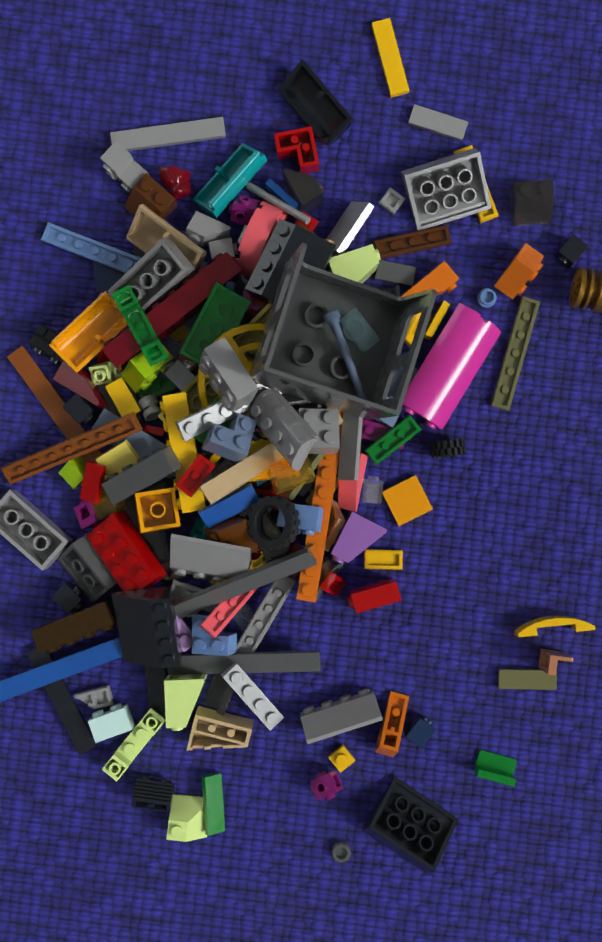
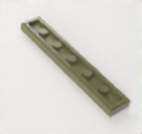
(515, 353)

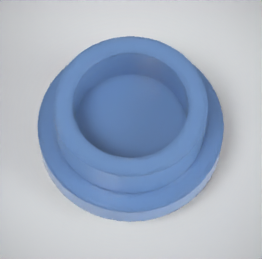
(486, 298)

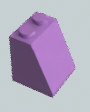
(355, 537)

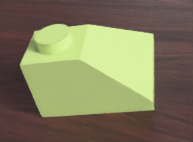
(186, 818)

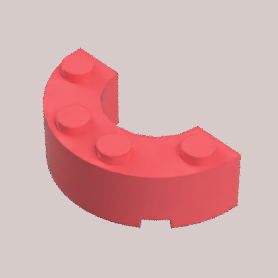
(257, 236)

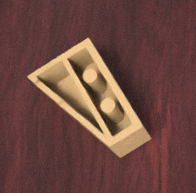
(219, 730)

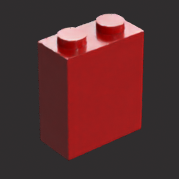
(374, 595)

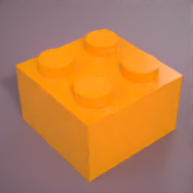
(157, 510)

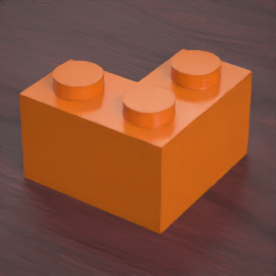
(521, 269)

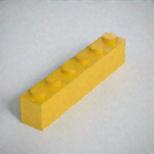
(175, 408)

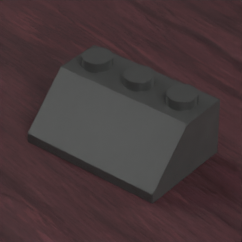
(87, 569)

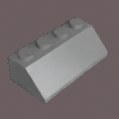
(340, 716)

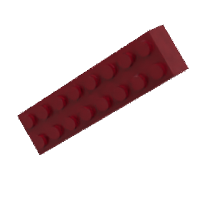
(176, 309)

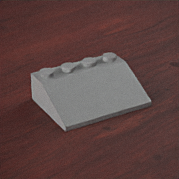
(447, 189)
(208, 558)

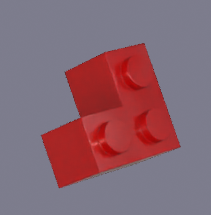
(298, 144)

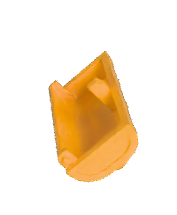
(89, 332)

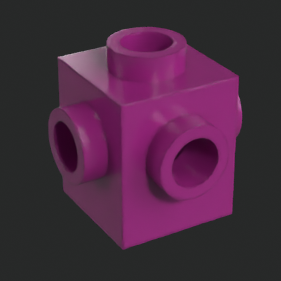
(242, 209)
(326, 785)

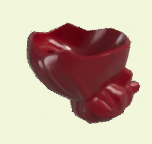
(176, 181)

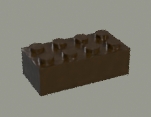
(75, 625)

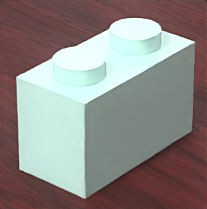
(111, 723)

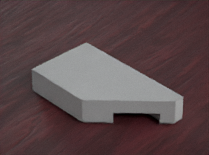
(96, 697)

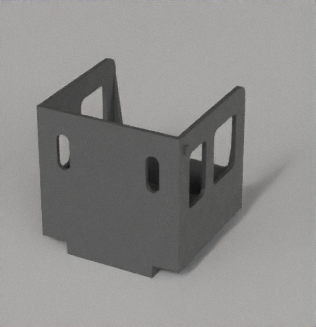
(302, 353)

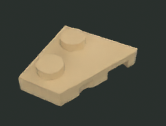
(336, 524)

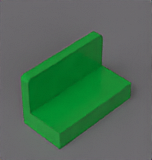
(495, 767)

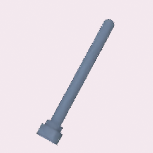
(333, 321)

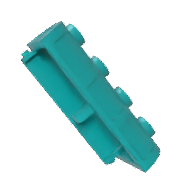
(229, 180)

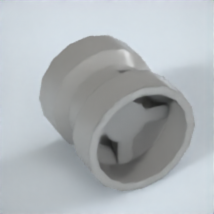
(150, 407)

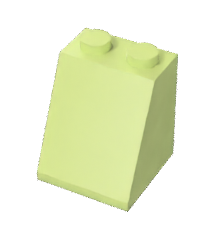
(356, 264)
(181, 697)

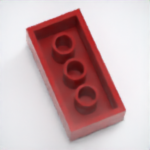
(126, 553)

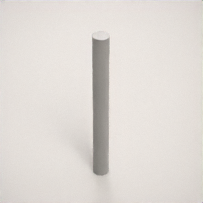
(278, 203)

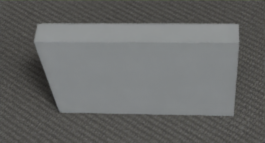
(349, 225)

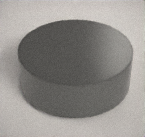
(341, 851)

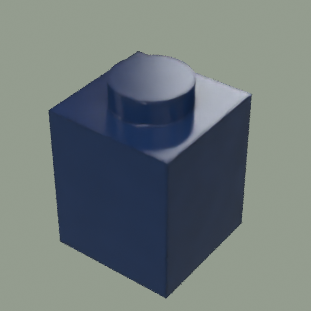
(420, 730)

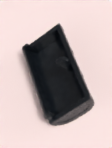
(315, 104)

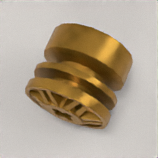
(586, 290)

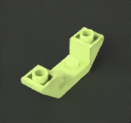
(133, 744)

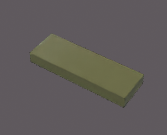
(526, 679)

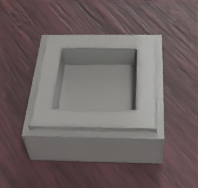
(391, 201)

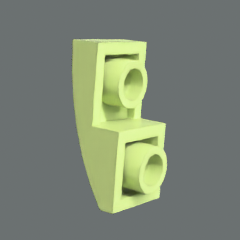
(104, 373)

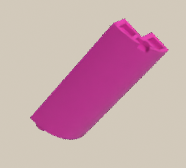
(450, 366)

